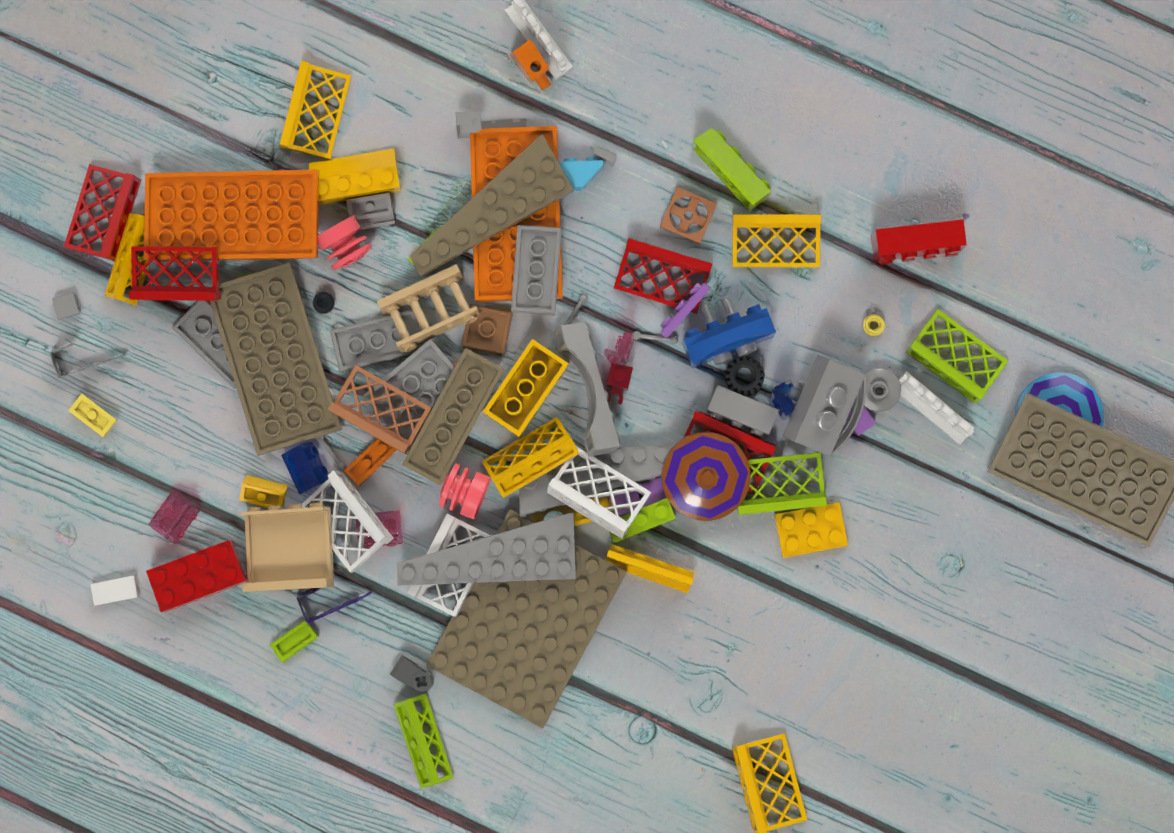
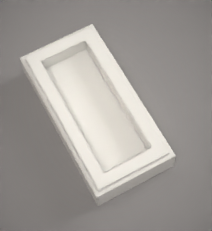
(114, 590)

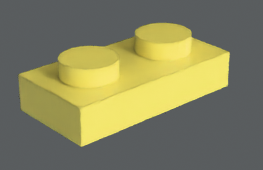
(92, 415)

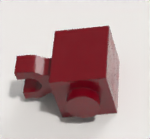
(619, 380)

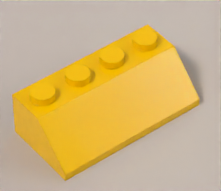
(357, 176)

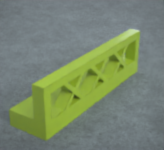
(419, 742)

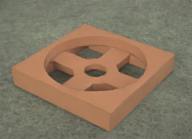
(699, 220)

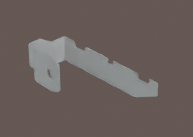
(470, 122)
(69, 345)

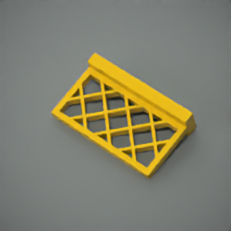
(296, 105)
(776, 221)
(536, 463)
(651, 568)
(750, 787)

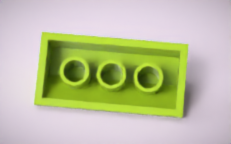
(731, 169)

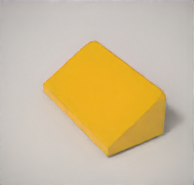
(262, 492)

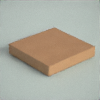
(489, 331)

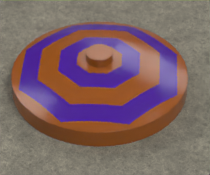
(705, 476)

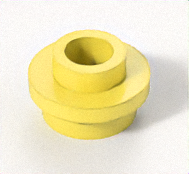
(880, 325)

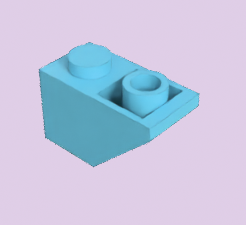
(581, 172)

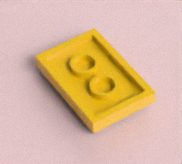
(811, 530)

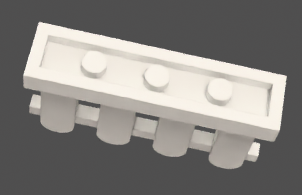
(532, 29)
(934, 409)

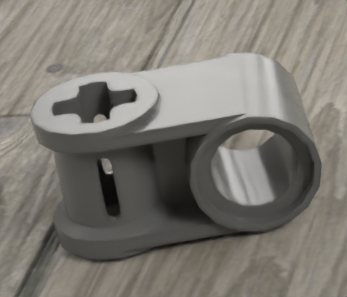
(409, 672)

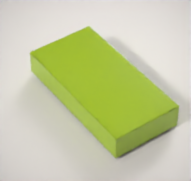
(294, 641)

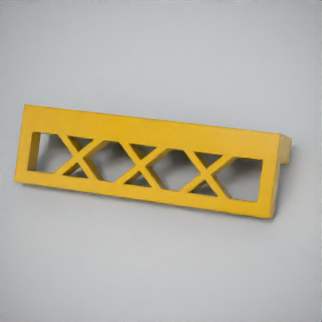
(122, 265)

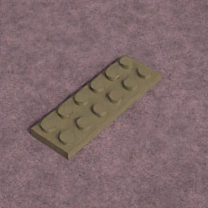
(453, 416)

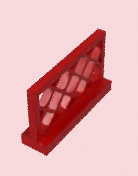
(117, 222)
(666, 256)
(170, 292)
(738, 436)

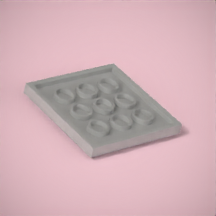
(419, 376)

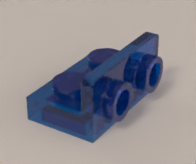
(783, 403)
(305, 467)

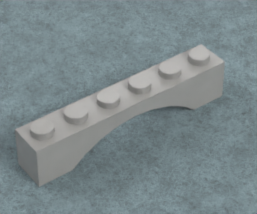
(576, 347)

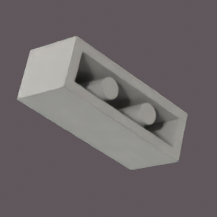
(742, 411)

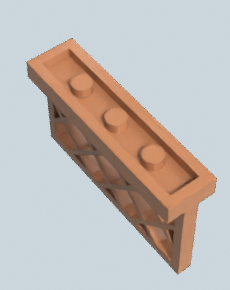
(372, 427)

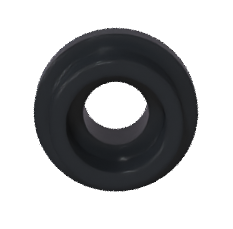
(321, 296)

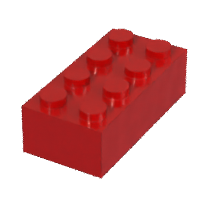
(918, 241)
(196, 576)

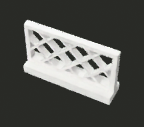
(591, 509)
(362, 512)
(442, 541)

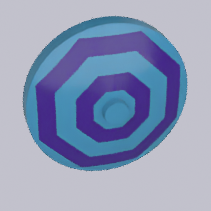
(1067, 393)

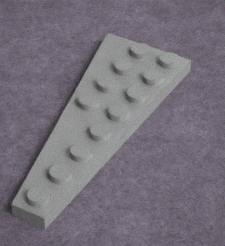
(633, 462)
(522, 554)

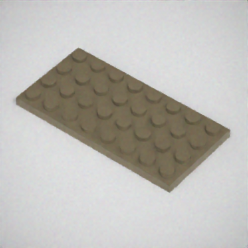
(274, 359)
(1086, 469)

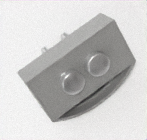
(826, 405)

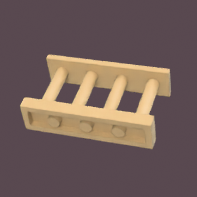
(428, 286)

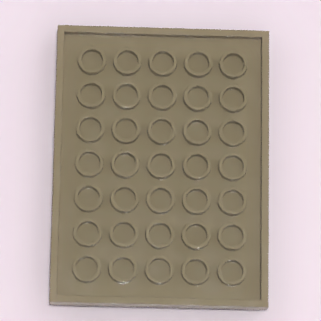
(526, 636)

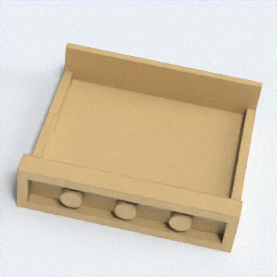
(288, 548)

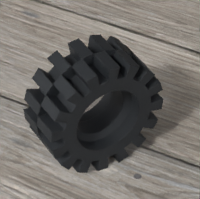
(751, 364)

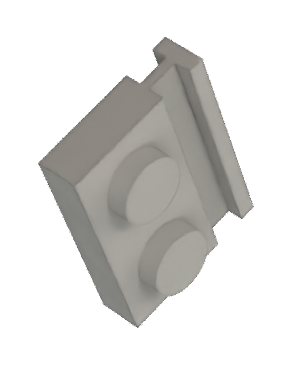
(372, 210)

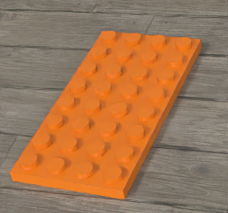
(237, 211)
(495, 258)

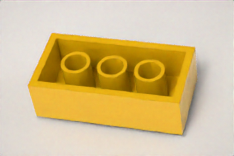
(526, 388)

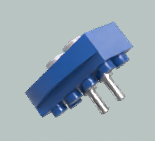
(736, 335)

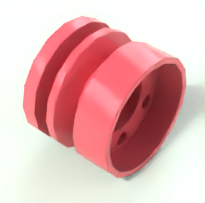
(343, 243)
(464, 491)

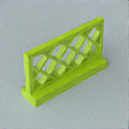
(950, 373)
(788, 501)

